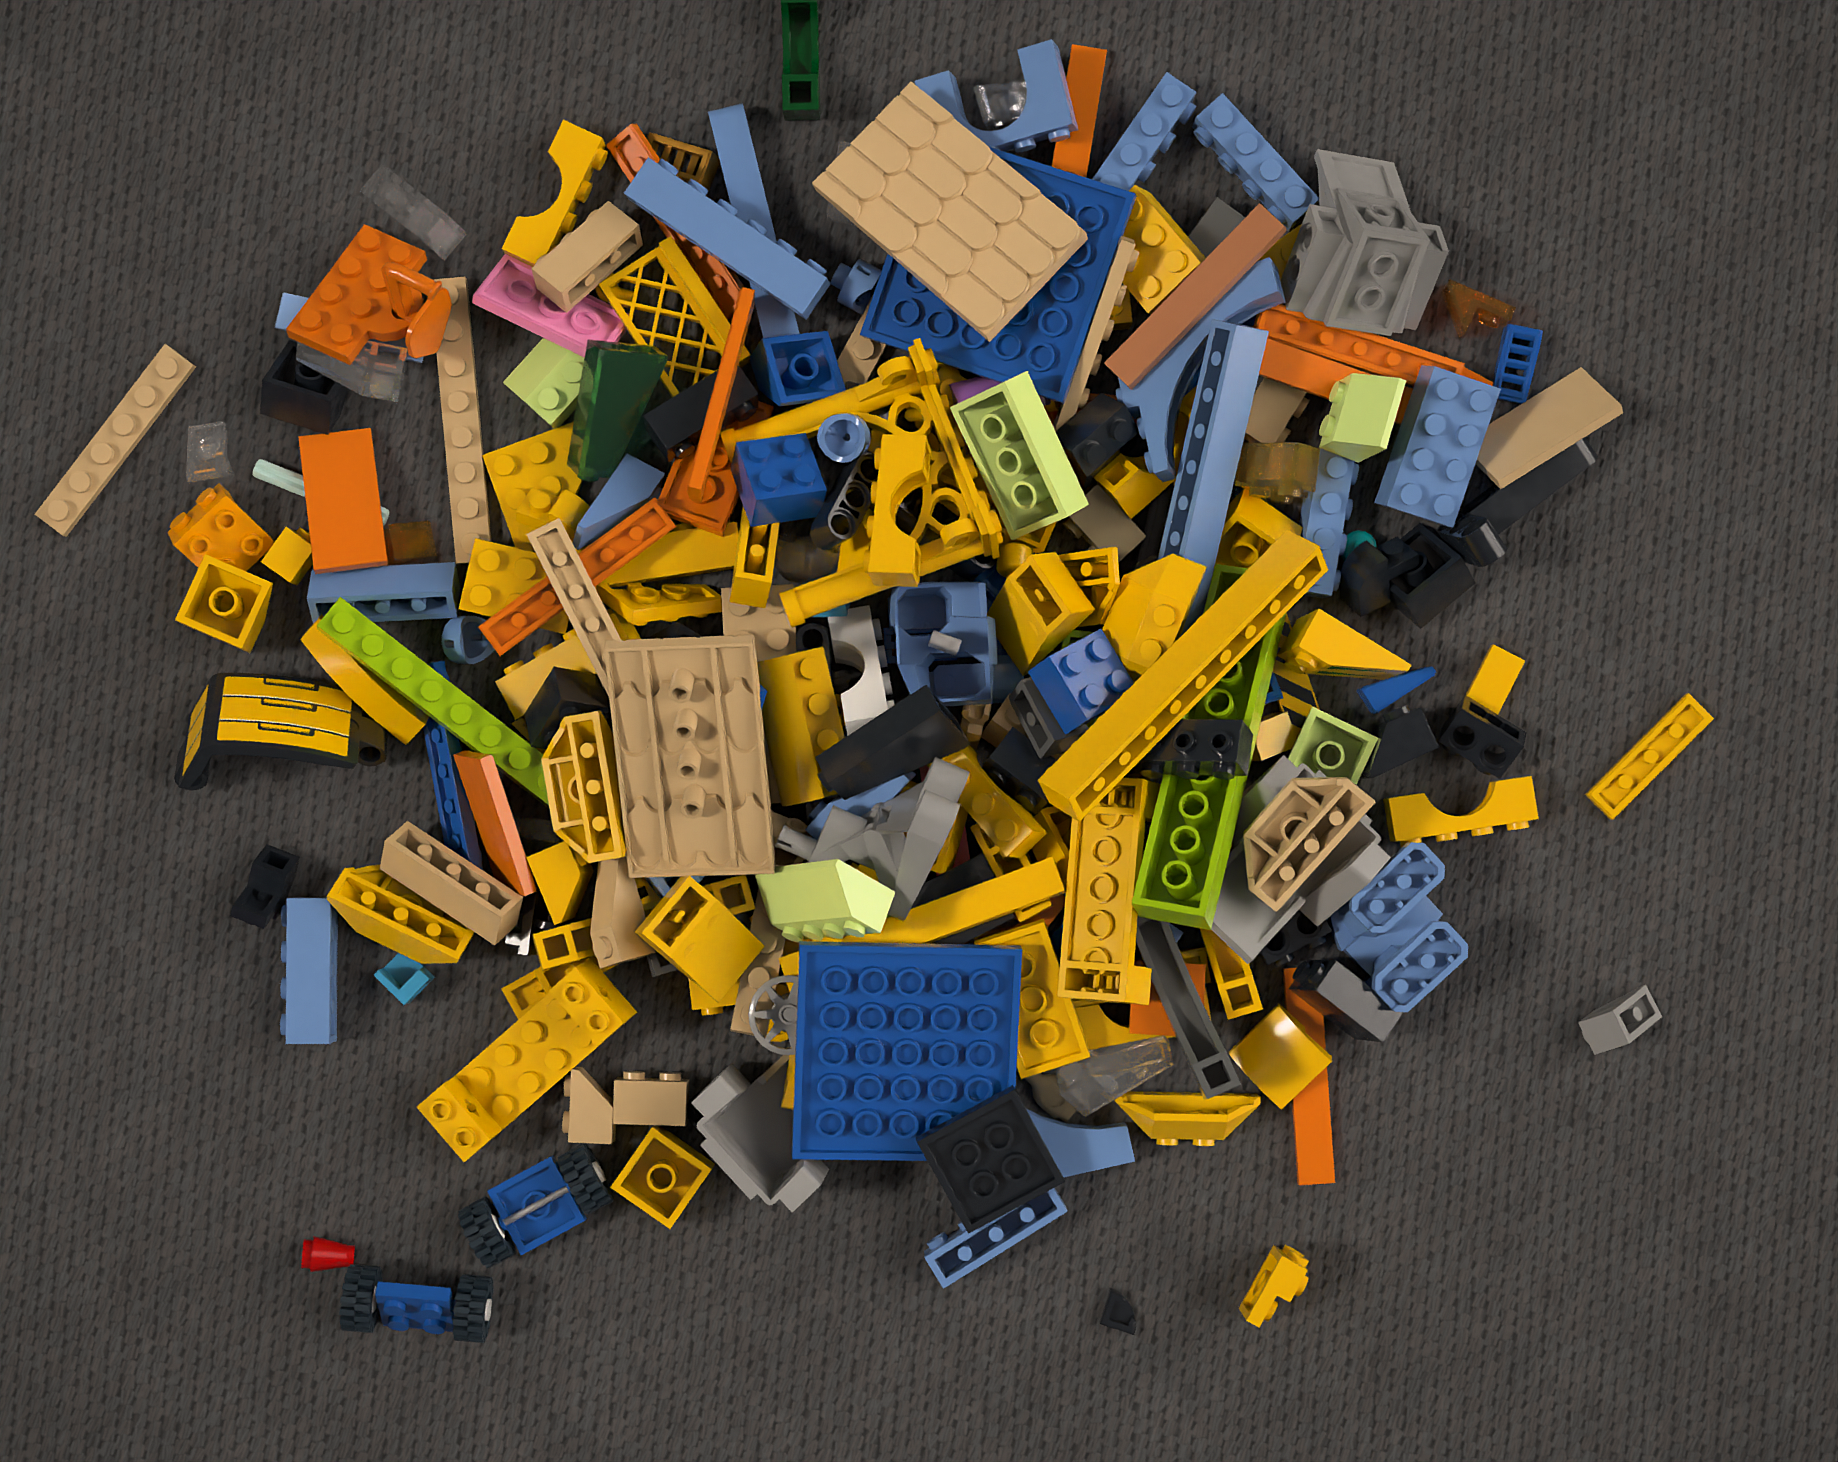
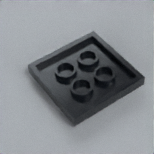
(990, 1159)

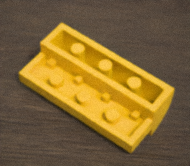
(799, 721)

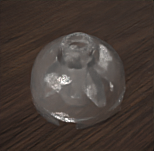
(801, 560)

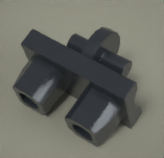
(535, 920)

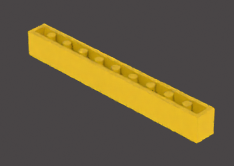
(1182, 675)

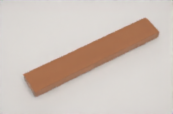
(1195, 296)

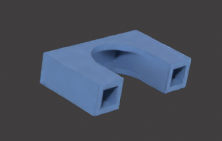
(1047, 107)

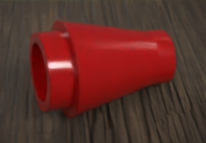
(325, 1254)

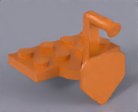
(374, 296)

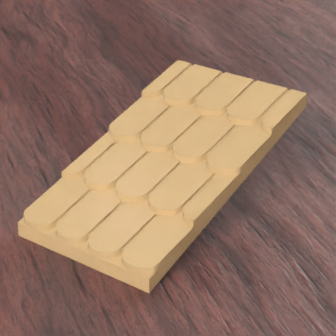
(950, 211)
(690, 756)

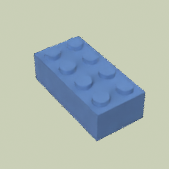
(1437, 445)

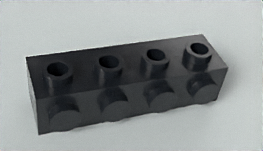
(1198, 749)

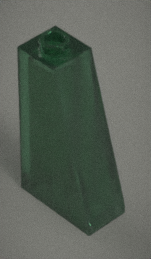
(610, 402)

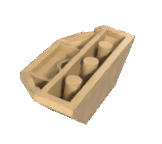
(1299, 833)

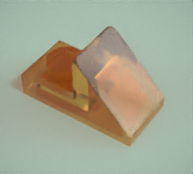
(1465, 302)
(409, 542)

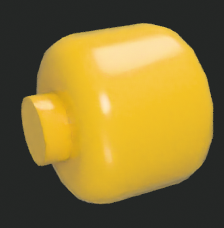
(1011, 557)

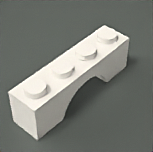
(855, 645)

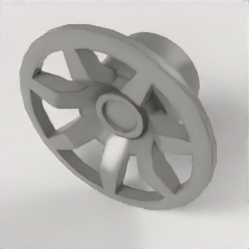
(782, 1014)

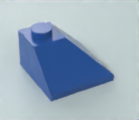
(797, 368)

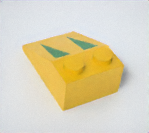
(1331, 648)

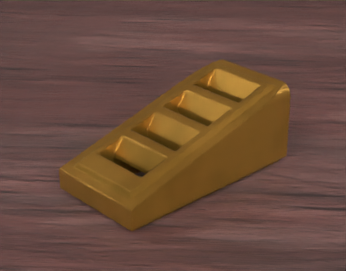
(707, 167)

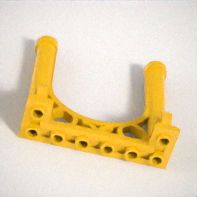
(898, 384)

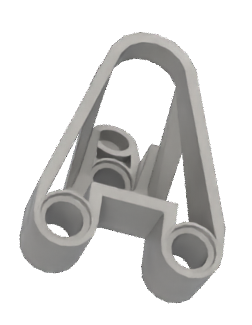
(878, 836)

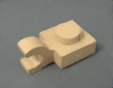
(973, 720)

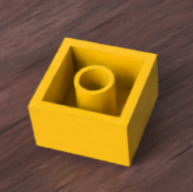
(662, 1175)

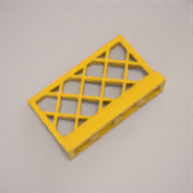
(695, 297)

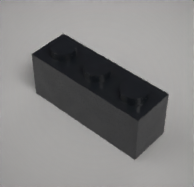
(680, 420)

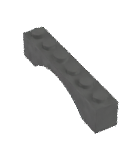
(1185, 1009)

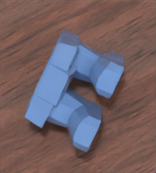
(960, 613)
(1396, 931)

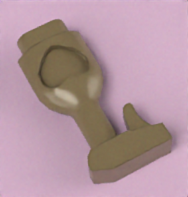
(1047, 1096)

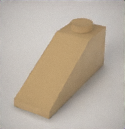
(617, 915)

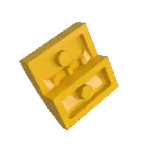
(1280, 1056)

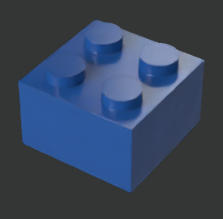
(778, 479)
(1081, 680)

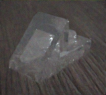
(1000, 102)
(207, 453)

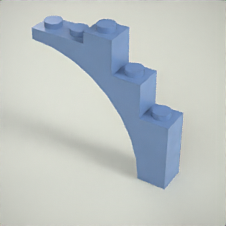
(1161, 391)
(1084, 1147)

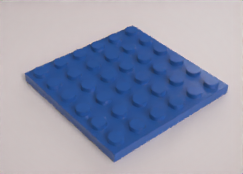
(1049, 329)
(898, 1042)

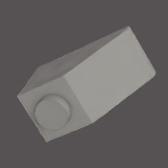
(1620, 1020)

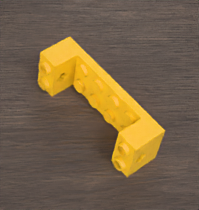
(1099, 896)
(527, 1059)

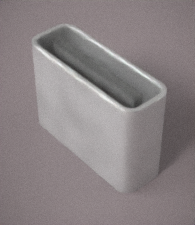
(944, 643)

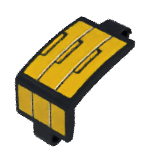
(276, 720)

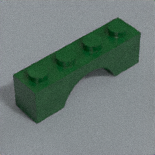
(800, 60)

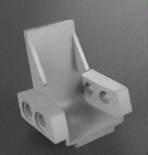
(1362, 252)
(1245, 919)
(753, 1136)

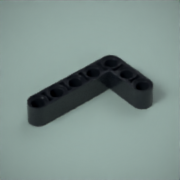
(1493, 511)
(846, 517)

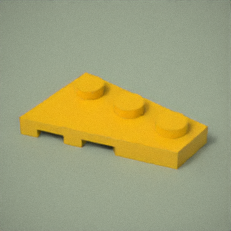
(673, 601)

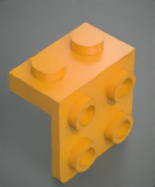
(219, 530)

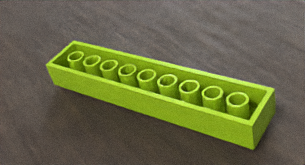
(1199, 816)

